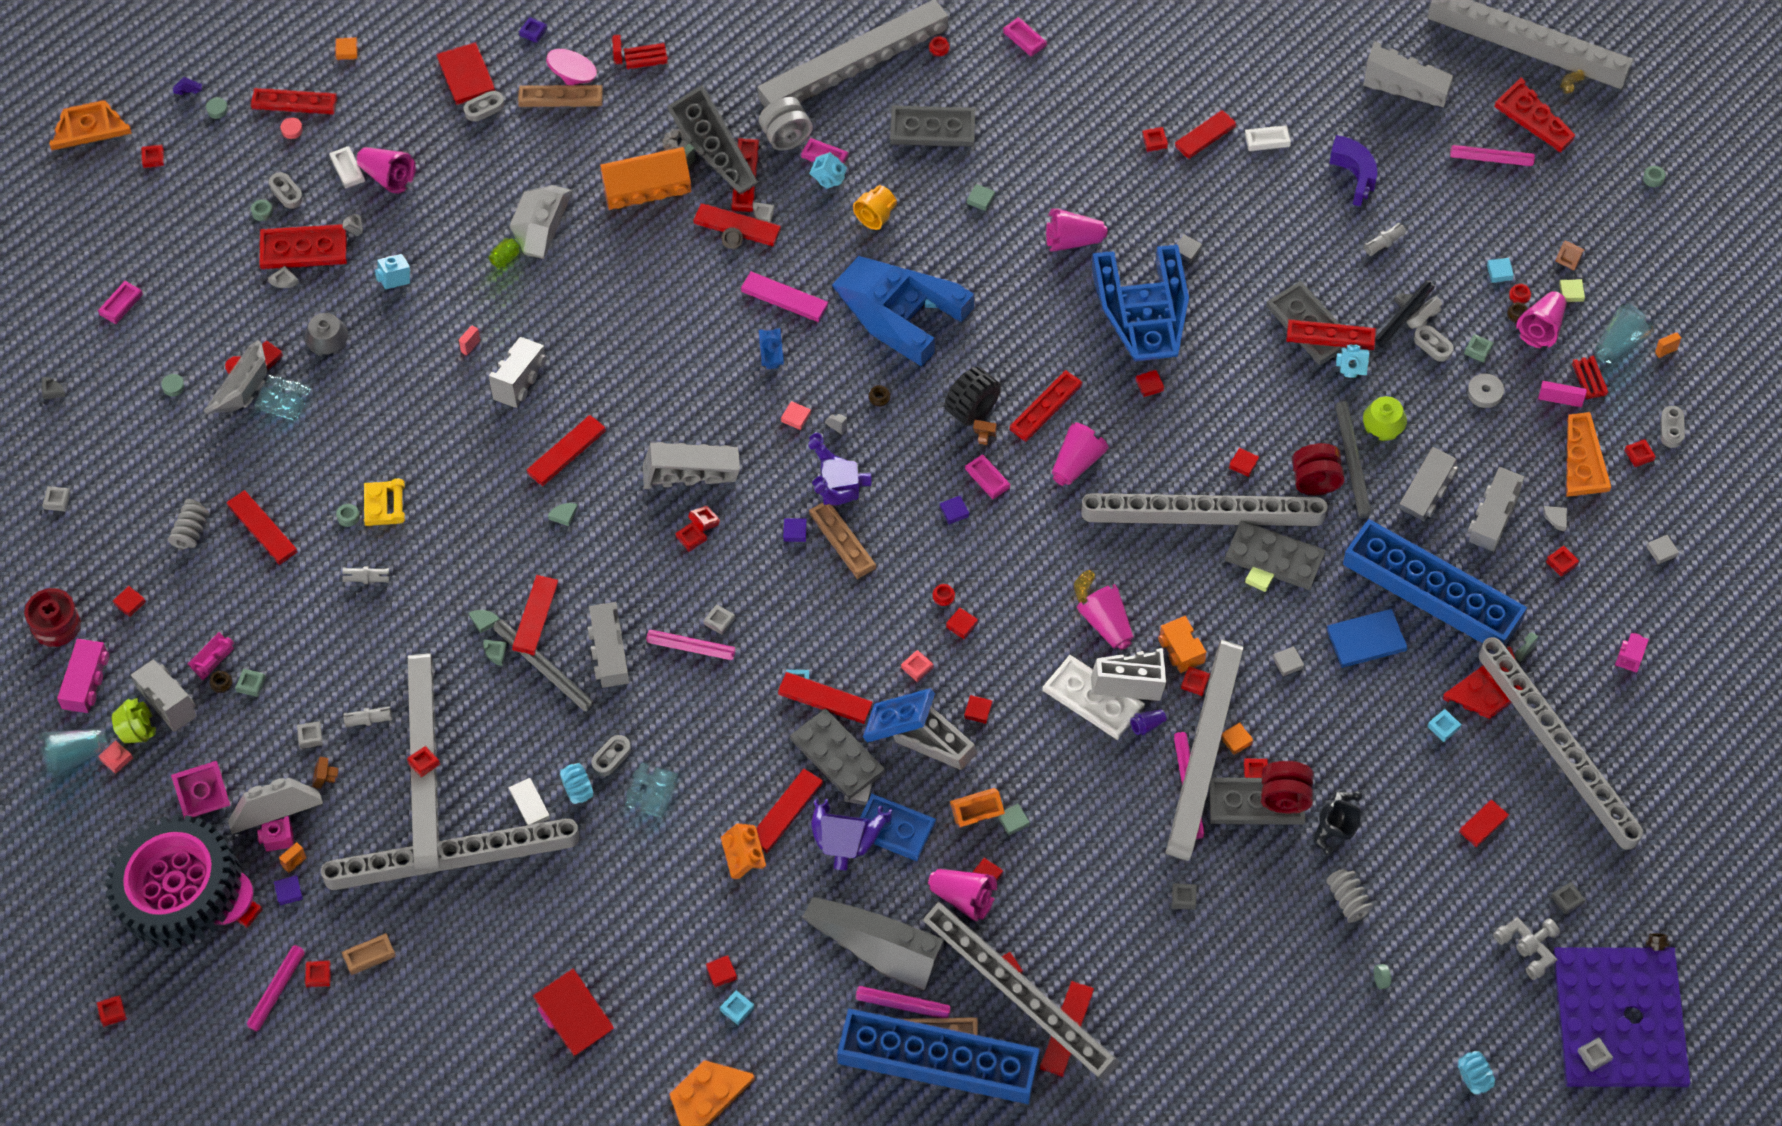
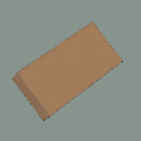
(368, 954)

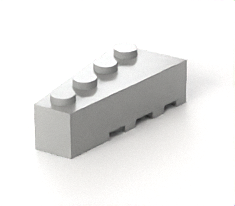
(1406, 77)
(689, 464)

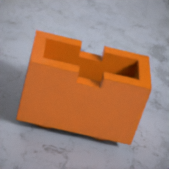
(1180, 644)
(977, 807)

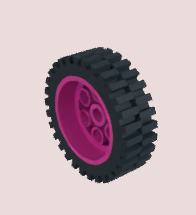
(194, 901)

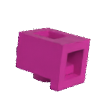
(1632, 652)
(276, 834)

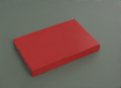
(465, 73)
(573, 1012)

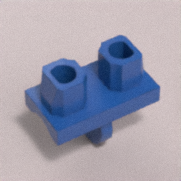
(771, 348)

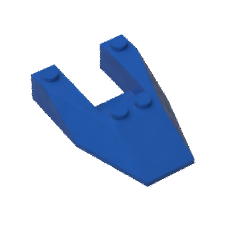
(889, 296)
(1145, 315)

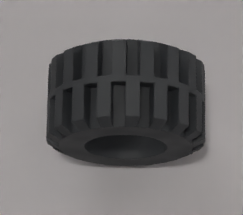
(972, 396)

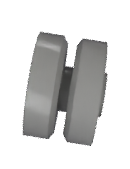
(785, 123)

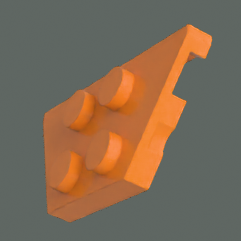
(88, 124)
(708, 1092)

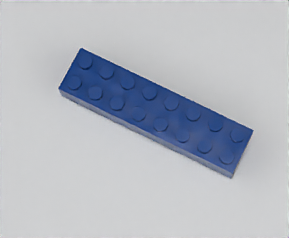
(1433, 584)
(938, 1056)

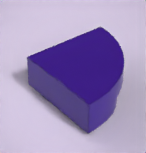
(187, 85)

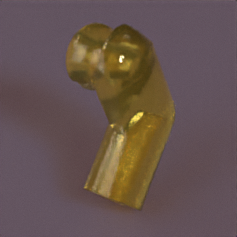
(1569, 79)
(1082, 584)

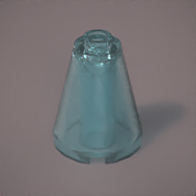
(1623, 333)
(70, 748)

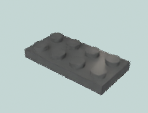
(932, 126)
(1301, 305)
(1275, 553)
(837, 754)
(1240, 803)

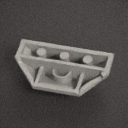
(538, 218)
(241, 382)
(272, 802)

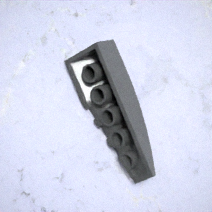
(711, 138)
(882, 942)

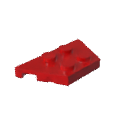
(1480, 692)

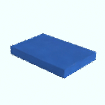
(1366, 638)
(899, 715)
(906, 830)

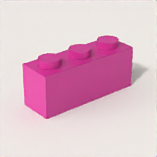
(83, 676)

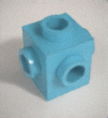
(828, 170)
(1355, 368)

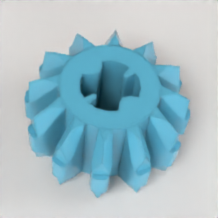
(576, 783)
(1476, 1072)

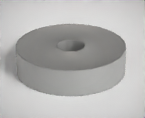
(1487, 382)

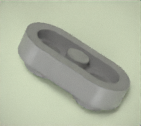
(483, 106)
(287, 191)
(1428, 309)
(1435, 343)
(1672, 424)
(609, 756)

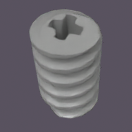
(188, 525)
(1349, 895)

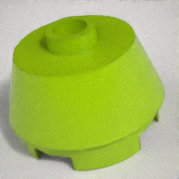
(1385, 418)
(132, 722)

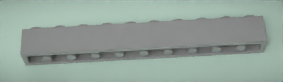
(1532, 40)
(856, 55)
(1021, 991)

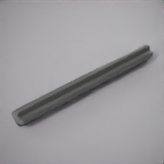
(1353, 459)
(547, 669)

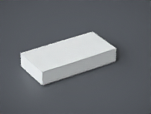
(1267, 138)
(347, 167)
(529, 802)

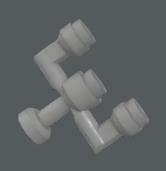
(1530, 943)

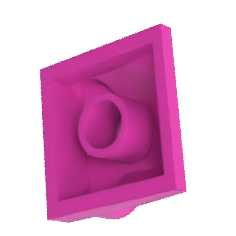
(201, 789)

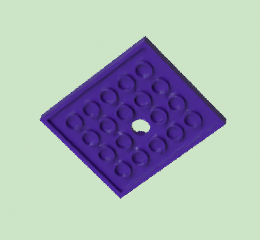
(1592, 997)

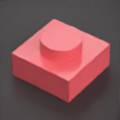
(115, 757)

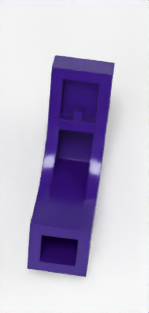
(1359, 161)

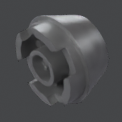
(326, 334)

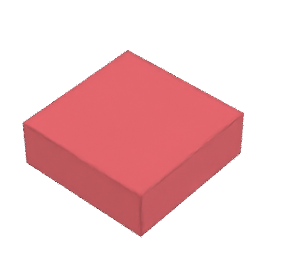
(469, 340)
(795, 415)
(917, 666)

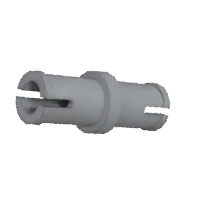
(1384, 239)
(365, 575)
(367, 716)

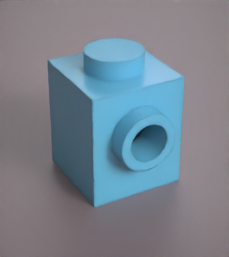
(393, 271)

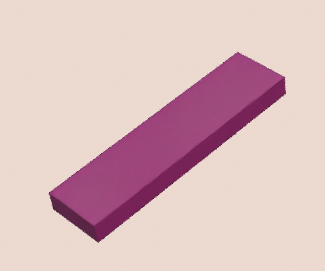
(784, 296)

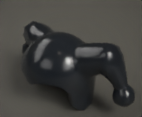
(1338, 819)

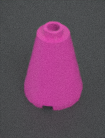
(388, 167)
(1073, 230)
(1543, 321)
(1077, 453)
(1108, 616)
(964, 891)

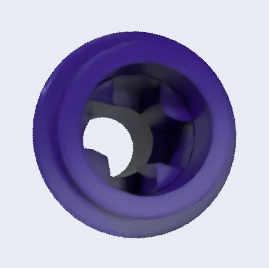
(1147, 721)

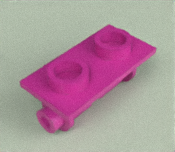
(211, 655)

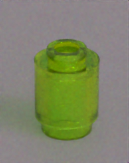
(504, 253)

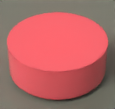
(291, 128)

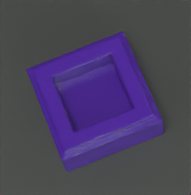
(533, 30)
(954, 510)
(794, 530)
(288, 890)

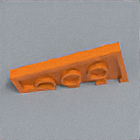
(1585, 463)

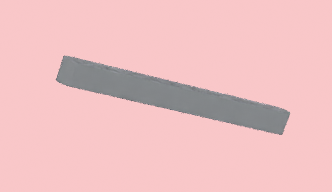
(1213, 505)
(1204, 750)
(1560, 753)
(423, 789)
(462, 858)

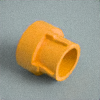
(875, 207)

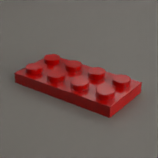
(303, 246)

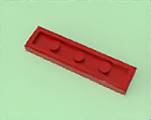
(294, 101)
(750, 150)
(751, 228)
(1330, 334)
(1045, 406)
(566, 450)
(262, 527)
(535, 615)
(824, 697)
(787, 809)
(1076, 1007)

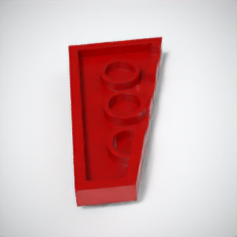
(1528, 111)

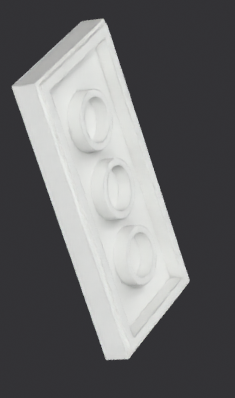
(1073, 688)

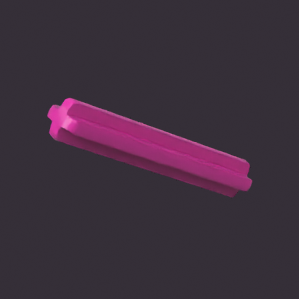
(1492, 155)
(690, 644)
(275, 988)
(903, 1002)

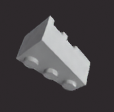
(516, 374)
(1429, 484)
(1496, 509)
(608, 645)
(1130, 676)
(164, 694)
(939, 741)

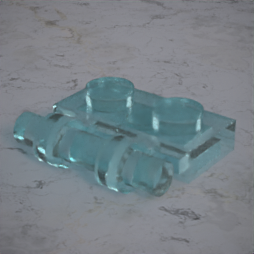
(280, 403)
(658, 791)

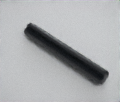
(1404, 313)

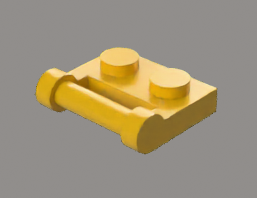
(377, 502)

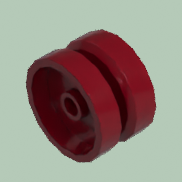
(1318, 469)
(52, 617)
(1287, 787)

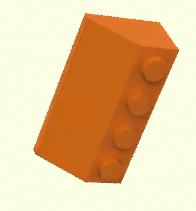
(645, 178)

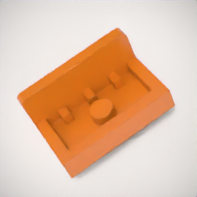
(742, 849)

